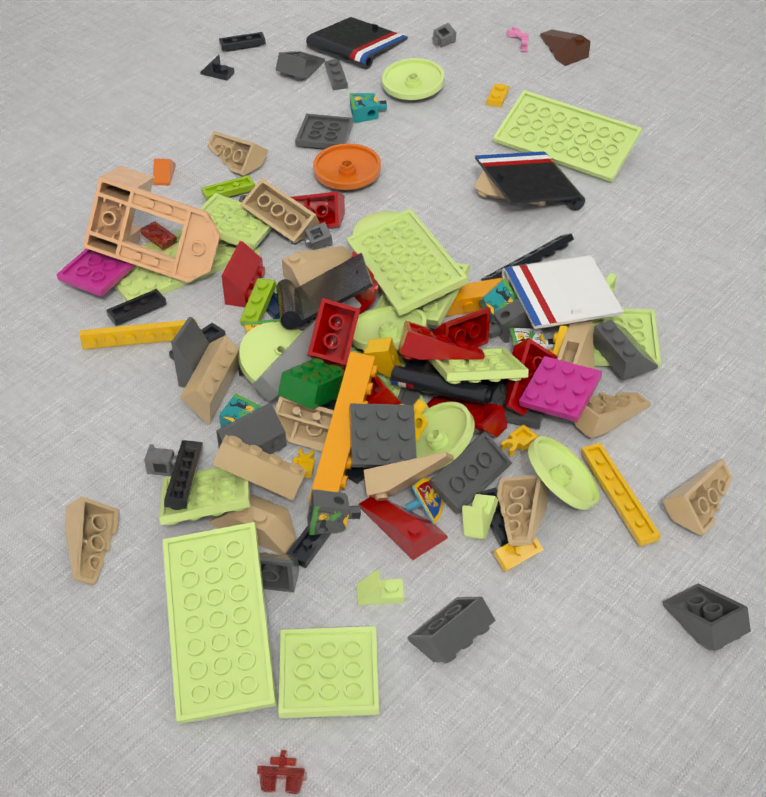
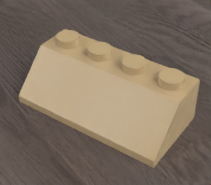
(279, 211)
(212, 378)
(259, 467)

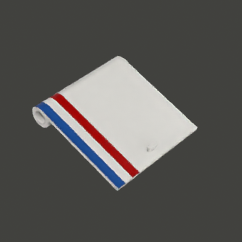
(562, 291)

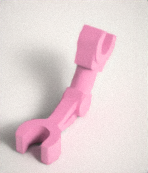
(515, 32)

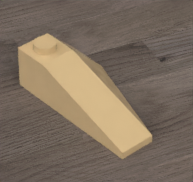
(699, 498)
(522, 507)

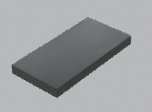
(470, 472)

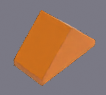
(163, 171)

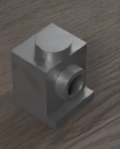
(444, 35)
(318, 236)
(159, 461)

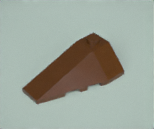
(566, 46)

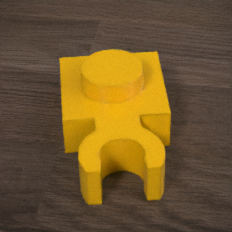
(518, 439)
(306, 461)

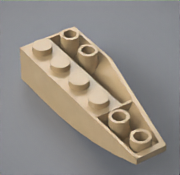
(578, 344)

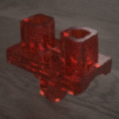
(293, 776)

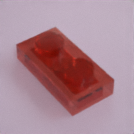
(159, 235)

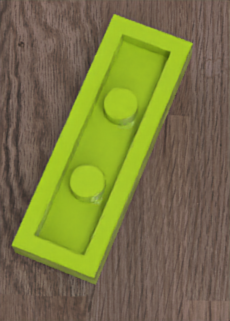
(229, 188)
(258, 301)

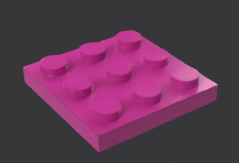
(94, 272)
(560, 388)

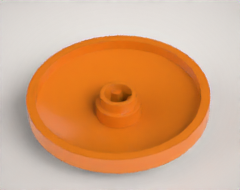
(347, 166)

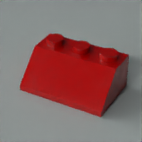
(241, 275)
(468, 328)
(333, 333)

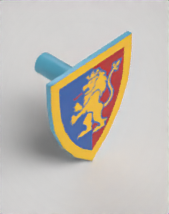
(428, 499)

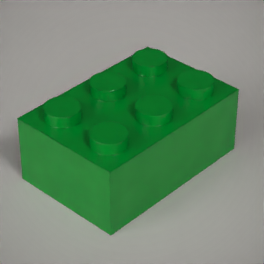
(311, 383)

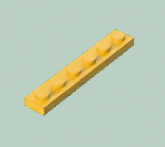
(130, 334)
(620, 494)

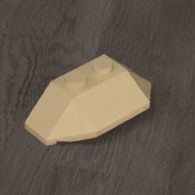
(304, 425)
(271, 521)

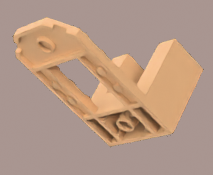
(114, 235)

